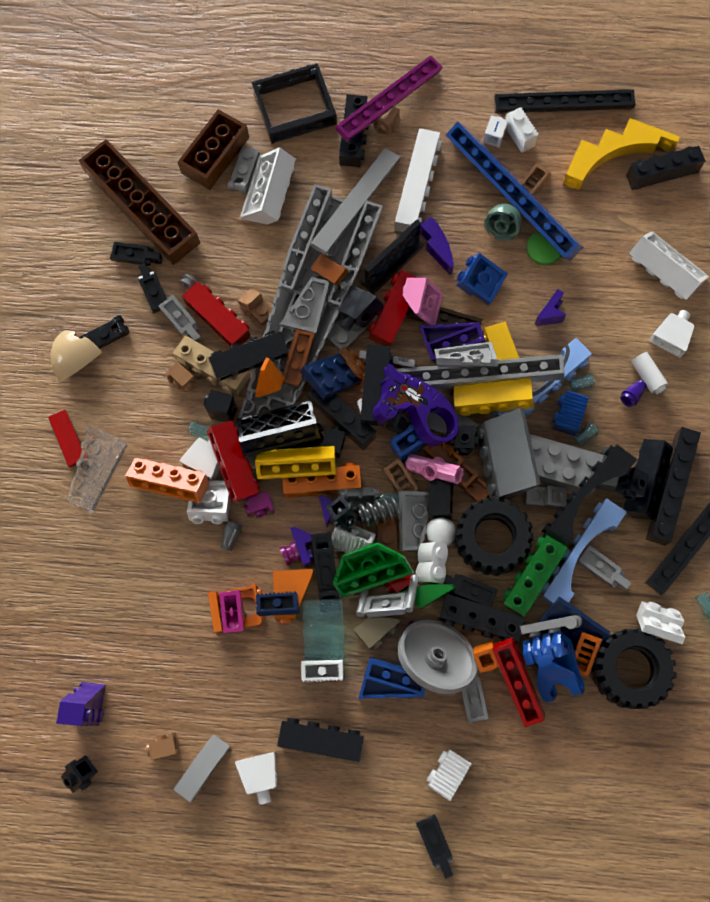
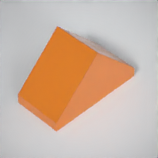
(269, 379)

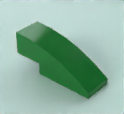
(429, 593)

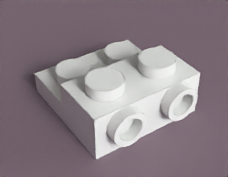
(213, 506)
(661, 621)

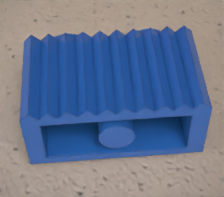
(570, 413)

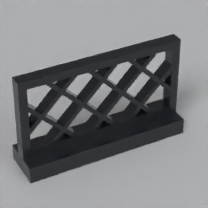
(393, 258)
(280, 435)

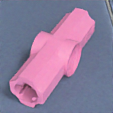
(434, 468)

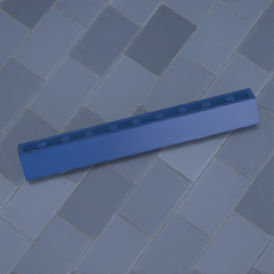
(514, 191)

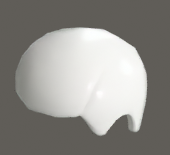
(441, 531)

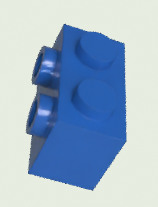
(406, 443)

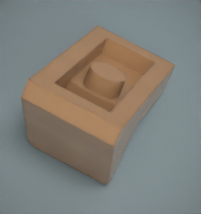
(256, 306)

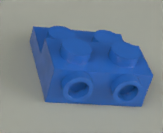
(481, 278)

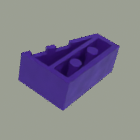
(451, 335)
(82, 706)

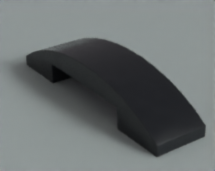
(324, 565)

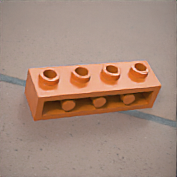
(346, 478)
(167, 480)

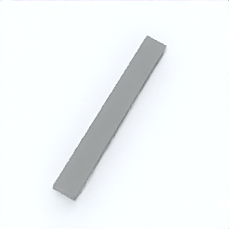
(354, 202)

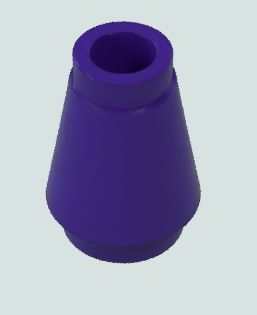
(633, 393)

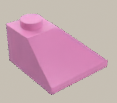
(423, 298)

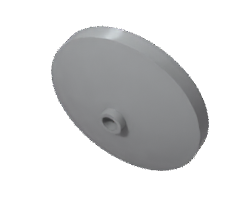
(437, 657)

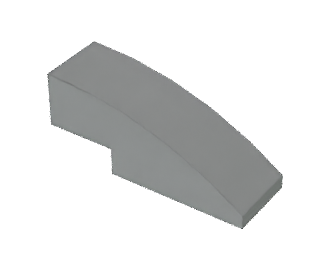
(201, 768)

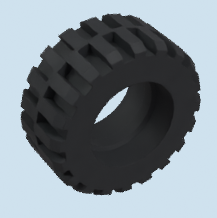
(505, 513)
(660, 667)

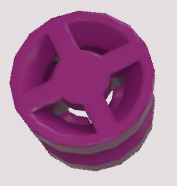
(290, 553)

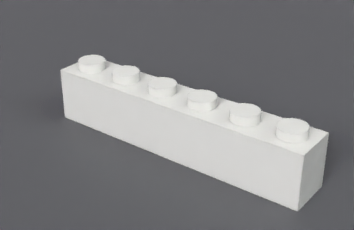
(417, 179)

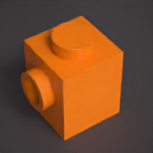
(485, 657)

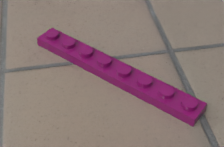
(388, 98)

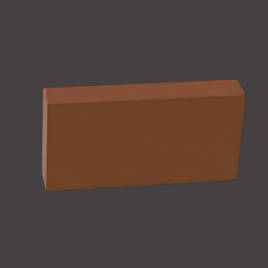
(329, 270)

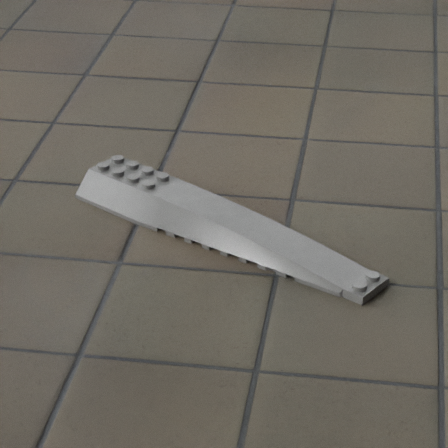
(347, 252)

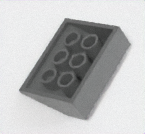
(507, 455)

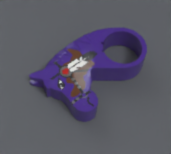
(417, 398)

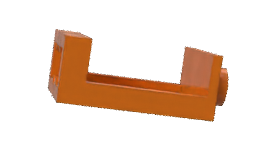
(215, 607)

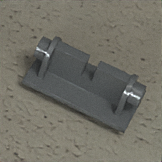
(360, 495)

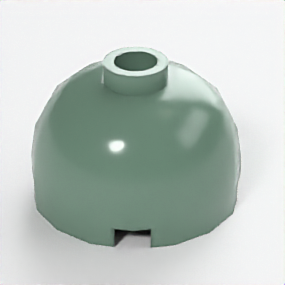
(503, 222)

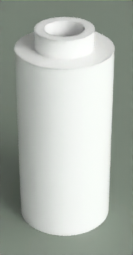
(649, 373)

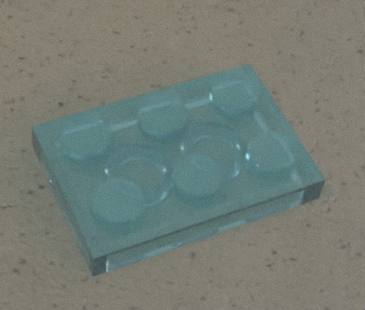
(323, 630)

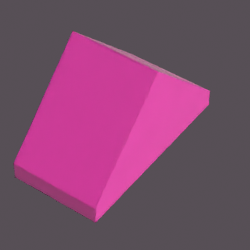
(232, 611)

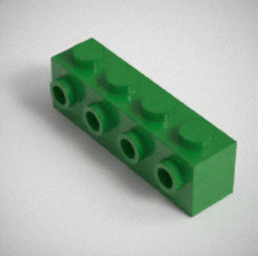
(535, 575)

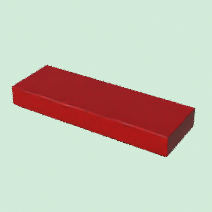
(66, 437)

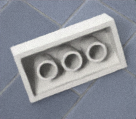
(268, 187)
(668, 265)

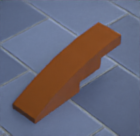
(470, 482)

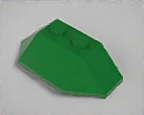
(369, 568)

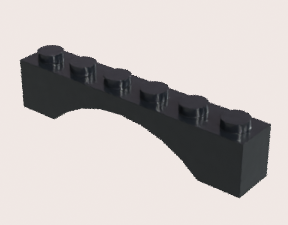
(614, 465)
(670, 501)

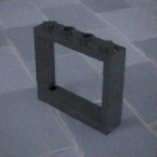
(302, 125)

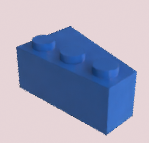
(387, 681)

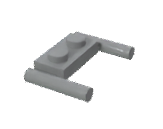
(388, 604)

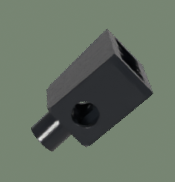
(359, 308)

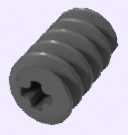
(378, 511)

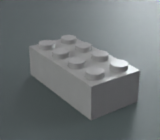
(562, 464)

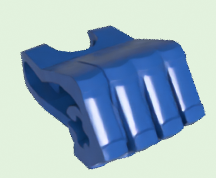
(555, 664)

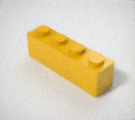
(501, 341)
(493, 397)
(296, 462)

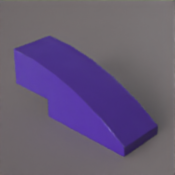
(437, 244)

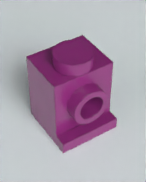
(259, 505)

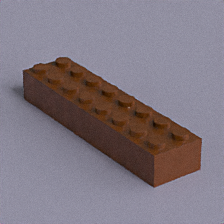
(139, 202)

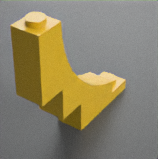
(636, 139)

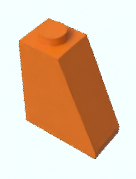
(292, 581)

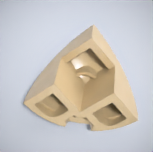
(71, 354)

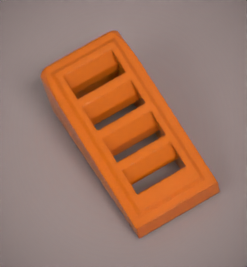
(585, 670)

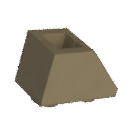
(374, 629)

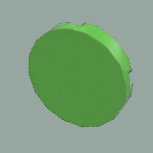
(541, 250)

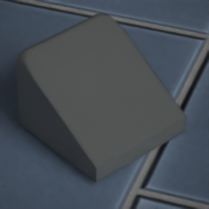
(399, 423)

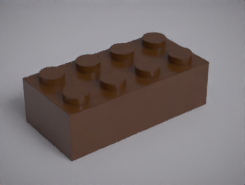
(213, 149)

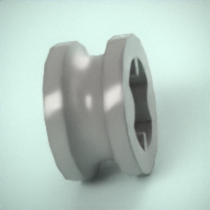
(188, 281)

